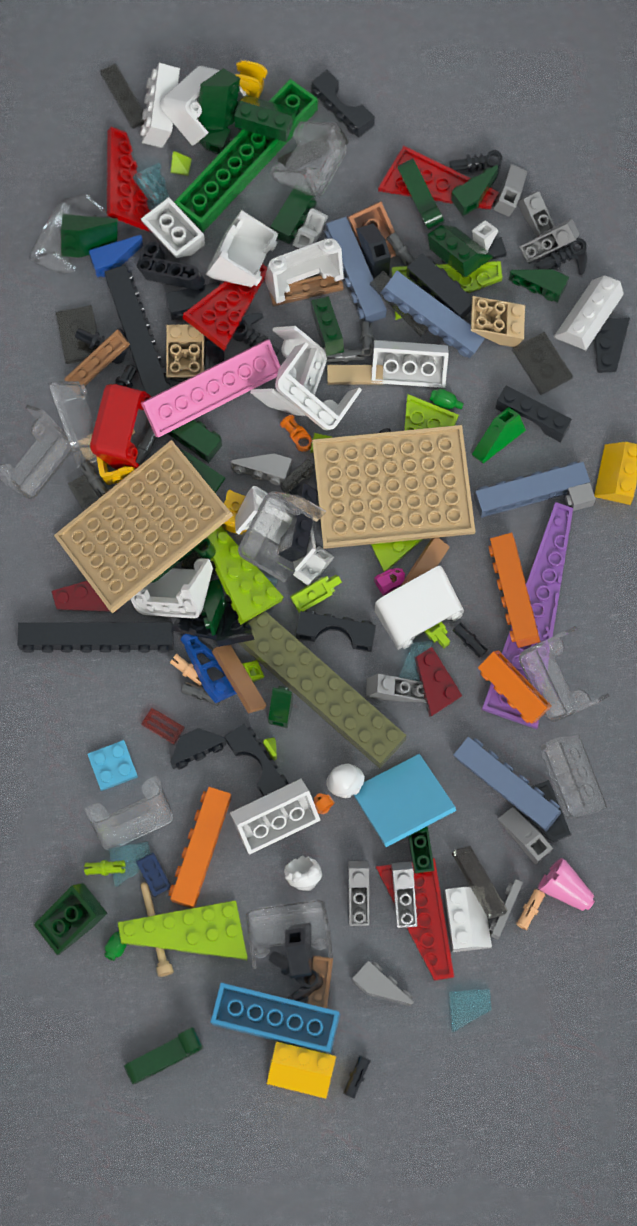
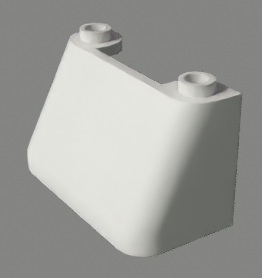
(242, 251)
(320, 257)
(176, 593)
(418, 607)

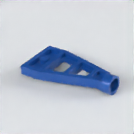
(218, 689)

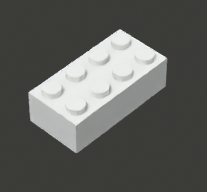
(157, 125)
(275, 816)

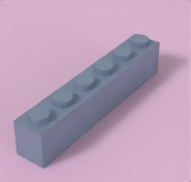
(356, 271)
(432, 313)
(529, 489)
(507, 784)

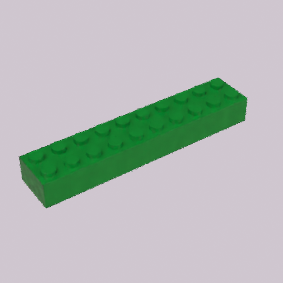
(241, 162)

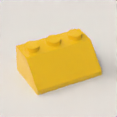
(617, 473)
(301, 1070)

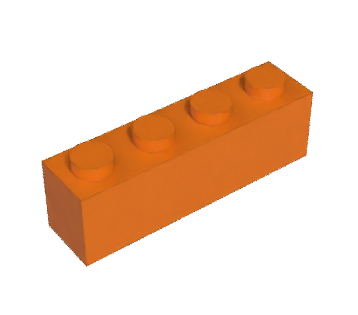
(514, 687)

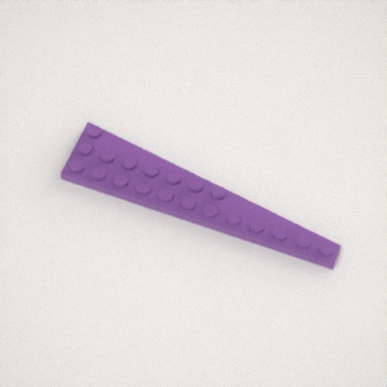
(543, 592)

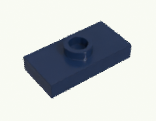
(153, 874)

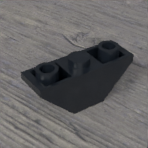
(374, 249)
(195, 746)
(299, 949)

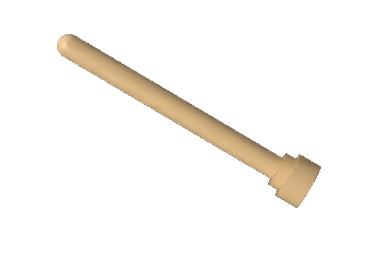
(164, 967)

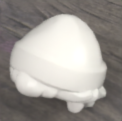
(345, 780)
(303, 873)

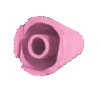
(566, 886)

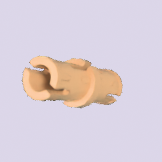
(186, 668)
(530, 909)

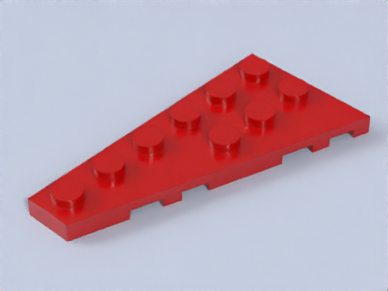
(438, 178)
(124, 196)
(222, 310)
(431, 932)

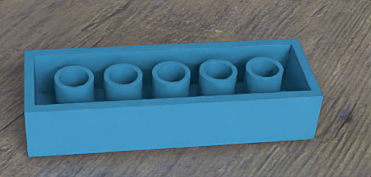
(275, 1018)

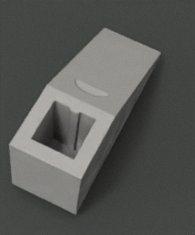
(510, 190)
(535, 213)
(550, 240)
(268, 467)
(394, 689)
(525, 835)
(358, 893)
(404, 894)
(376, 984)

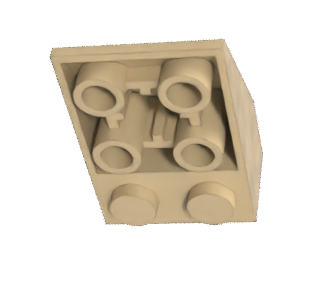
(498, 321)
(184, 351)

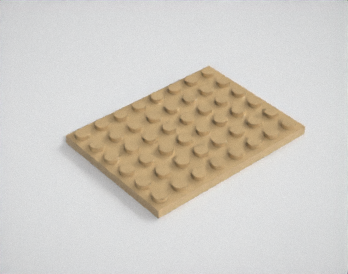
(393, 486)
(142, 526)

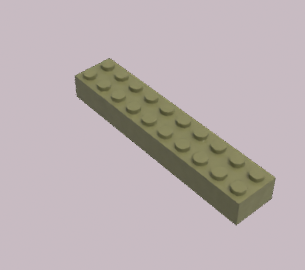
(323, 690)

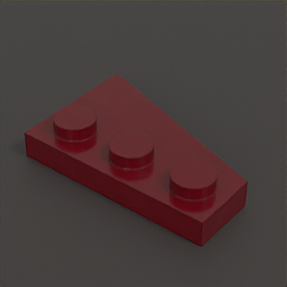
(78, 597)
(436, 681)

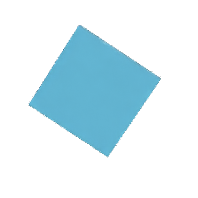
(403, 800)

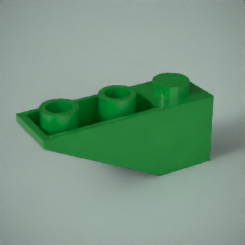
(499, 434)

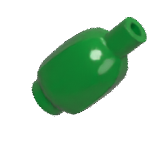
(445, 399)
(114, 947)

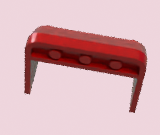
(116, 424)

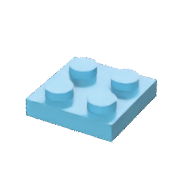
(112, 765)

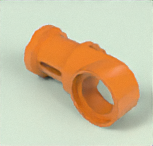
(296, 432)
(323, 803)

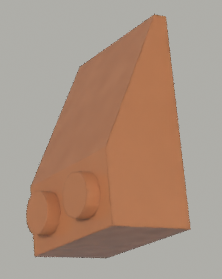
(369, 215)

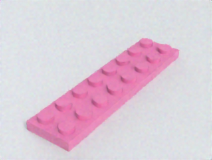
(211, 388)

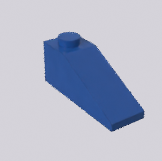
(114, 254)

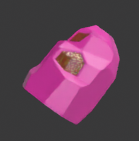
(389, 580)

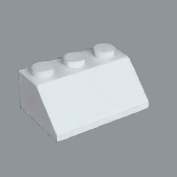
(174, 229)
(466, 920)

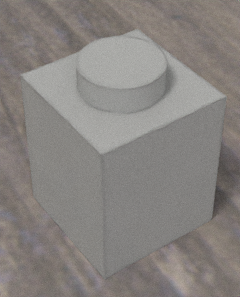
(580, 497)

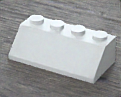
(590, 312)
(410, 363)

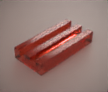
(176, 734)

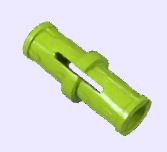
(105, 867)

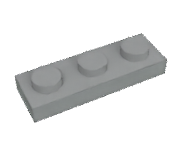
(512, 892)

